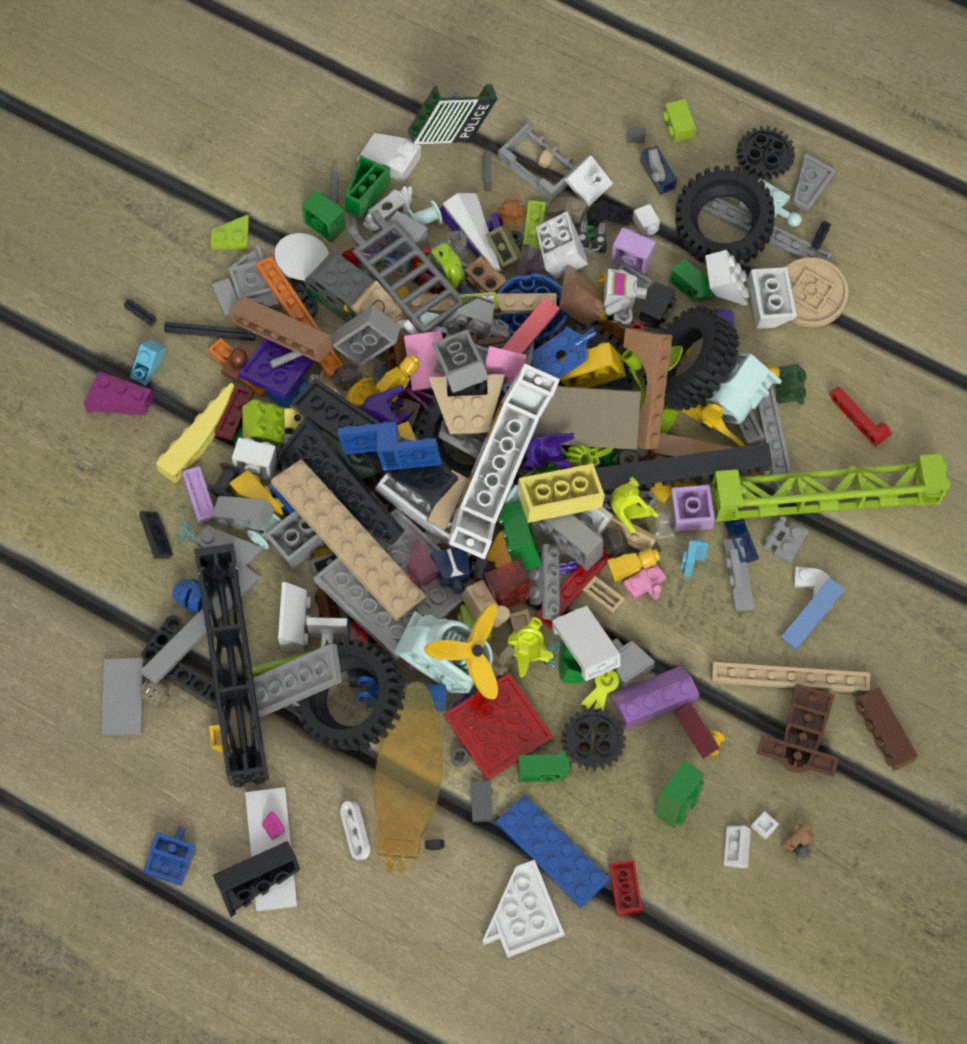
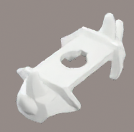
(397, 199)

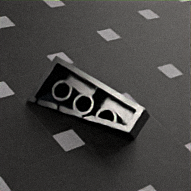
(255, 876)

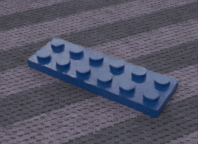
(552, 851)

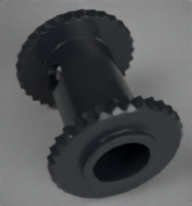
(223, 485)

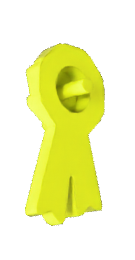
(604, 684)

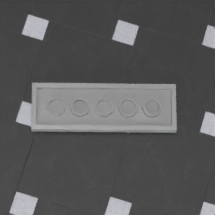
(297, 679)

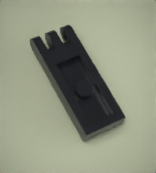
(156, 534)

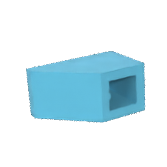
(147, 361)

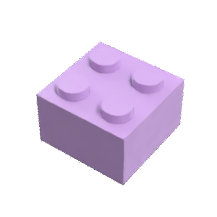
(633, 250)
(692, 508)

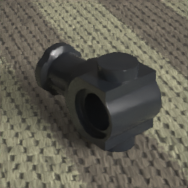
(479, 567)

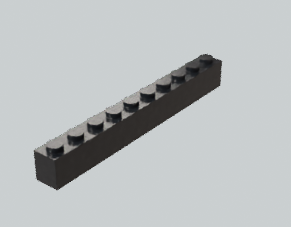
(686, 467)

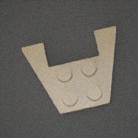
(468, 413)

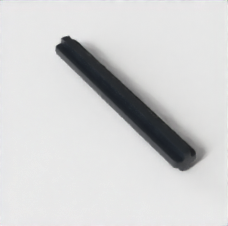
(209, 331)

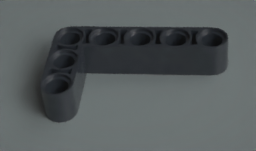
(179, 669)

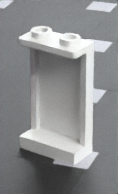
(587, 642)

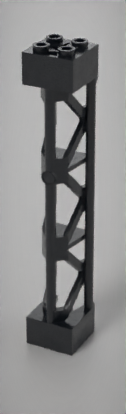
(218, 567)

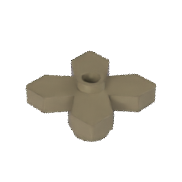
(502, 662)

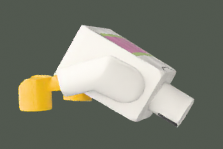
(619, 291)

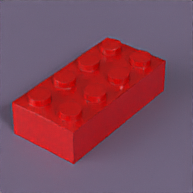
(625, 887)

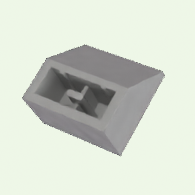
(472, 317)

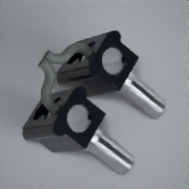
(599, 243)

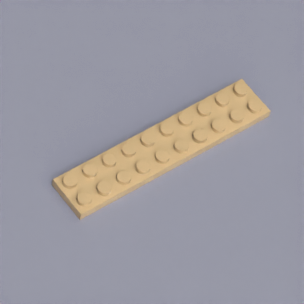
(348, 540)

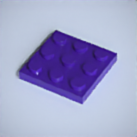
(280, 379)

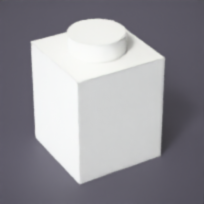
(646, 220)

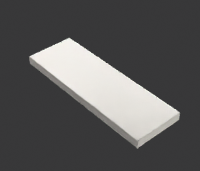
(258, 807)

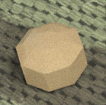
(546, 158)

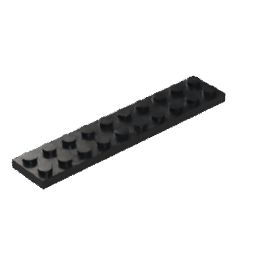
(333, 411)

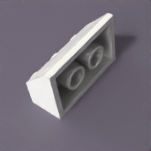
(771, 297)
(293, 618)

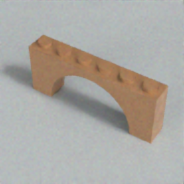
(654, 353)

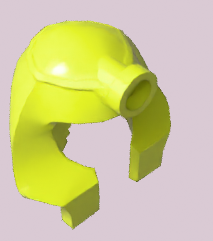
(624, 504)
(529, 645)

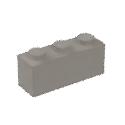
(243, 512)

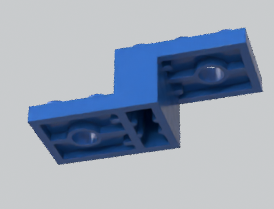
(389, 445)

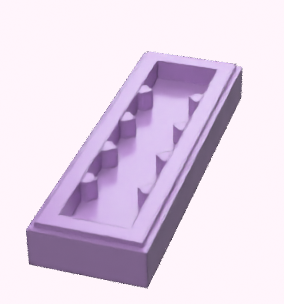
(198, 494)

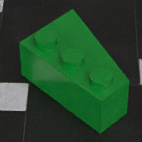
(366, 186)

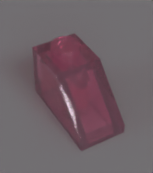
(421, 567)

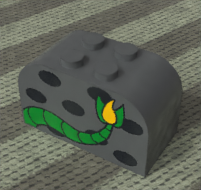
(337, 285)

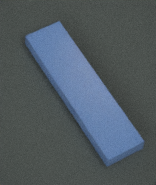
(812, 613)

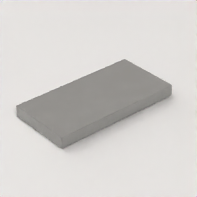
(121, 697)

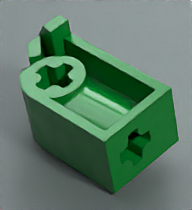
(691, 281)
(543, 767)

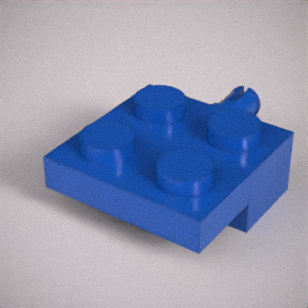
(170, 857)

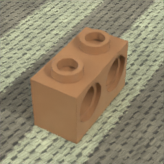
(489, 276)

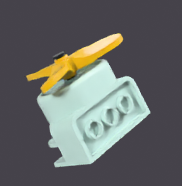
(736, 397)
(452, 651)

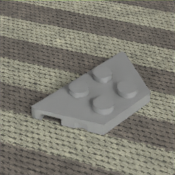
(249, 282)

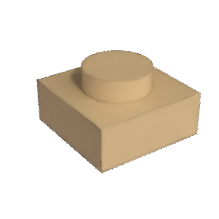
(519, 619)

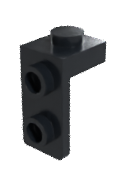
(604, 211)

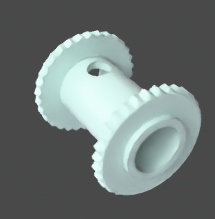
(427, 215)
(259, 537)

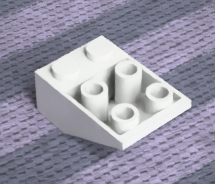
(560, 245)
(727, 278)

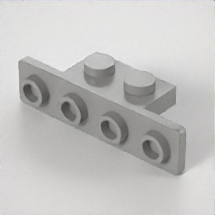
(738, 577)
(545, 583)

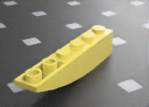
(194, 439)

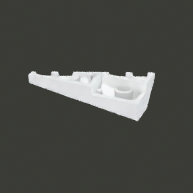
(468, 215)

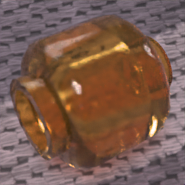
(512, 211)

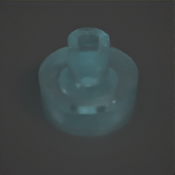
(185, 532)

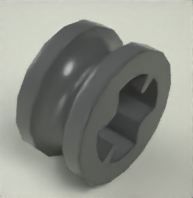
(465, 757)

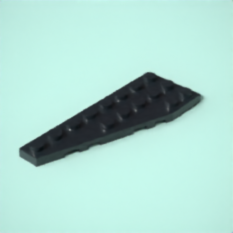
(340, 478)

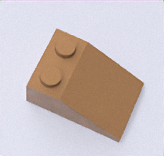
(580, 297)

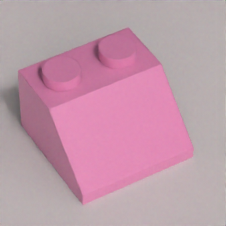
(504, 362)

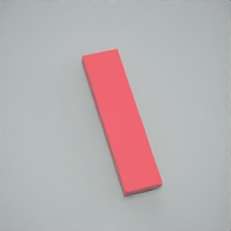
(532, 327)

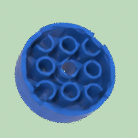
(533, 284)

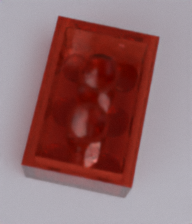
(509, 584)

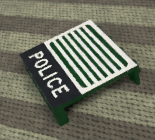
(451, 117)

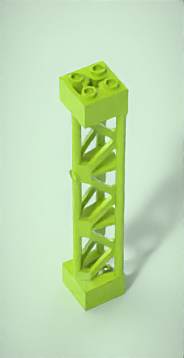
(927, 475)

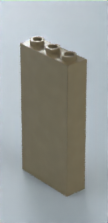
(594, 415)

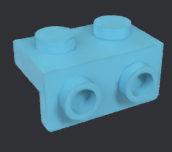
(696, 551)

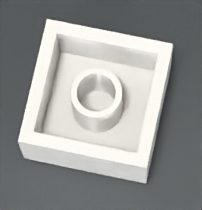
(255, 457)

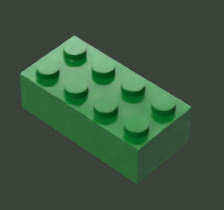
(680, 794)

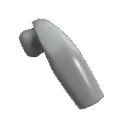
(656, 165)

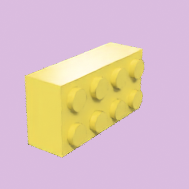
(560, 493)

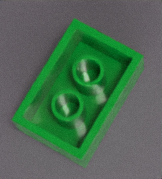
(519, 534)

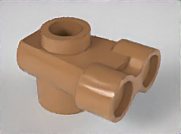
(800, 835)

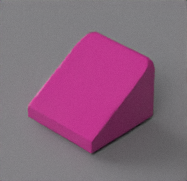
(273, 825)

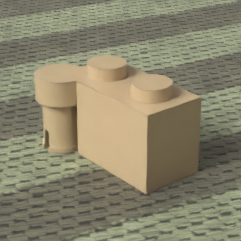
(478, 597)

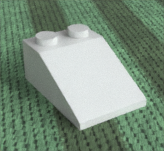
(394, 153)

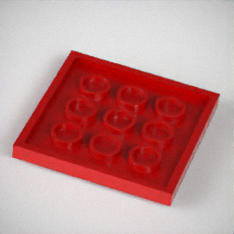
(498, 728)

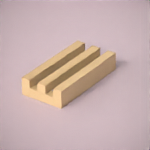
(599, 601)

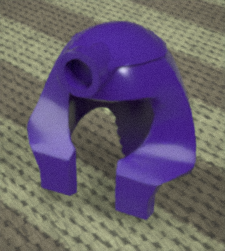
(379, 406)
(545, 449)

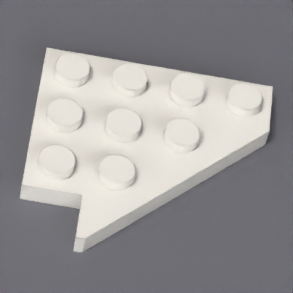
(524, 913)

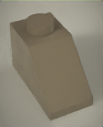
(575, 207)

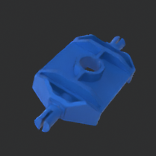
(572, 343)

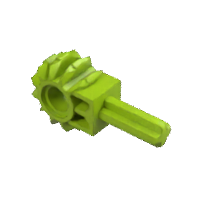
(583, 455)

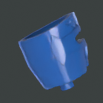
(188, 594)

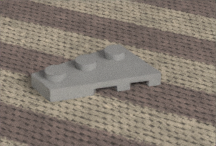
(812, 182)

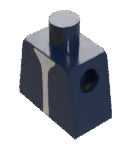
(452, 567)

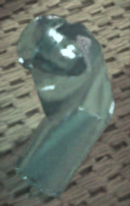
(553, 647)

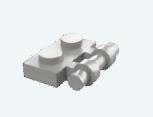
(791, 542)

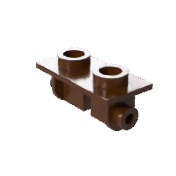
(324, 605)

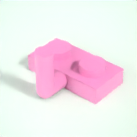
(645, 581)

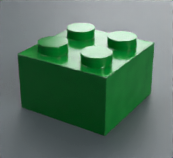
(324, 216)

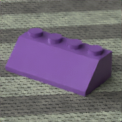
(654, 697)

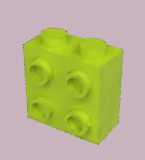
(264, 422)

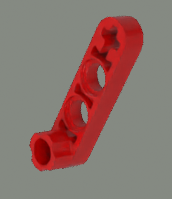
(874, 433)

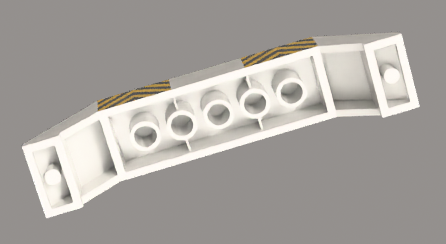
(500, 460)

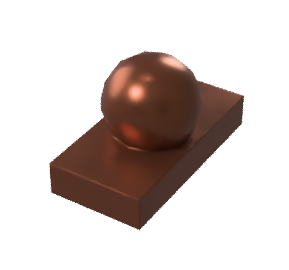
(237, 360)

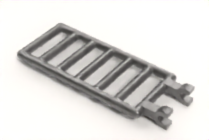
(391, 290)

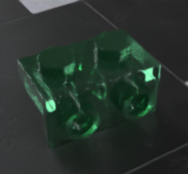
(792, 385)

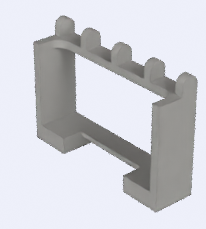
(543, 186)

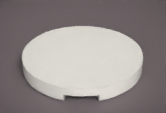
(299, 255)

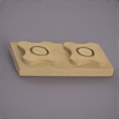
(379, 298)

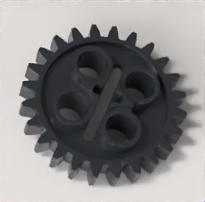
(750, 147)
(576, 739)

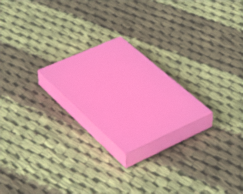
(422, 347)

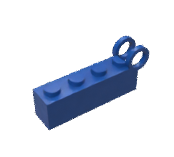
(437, 692)

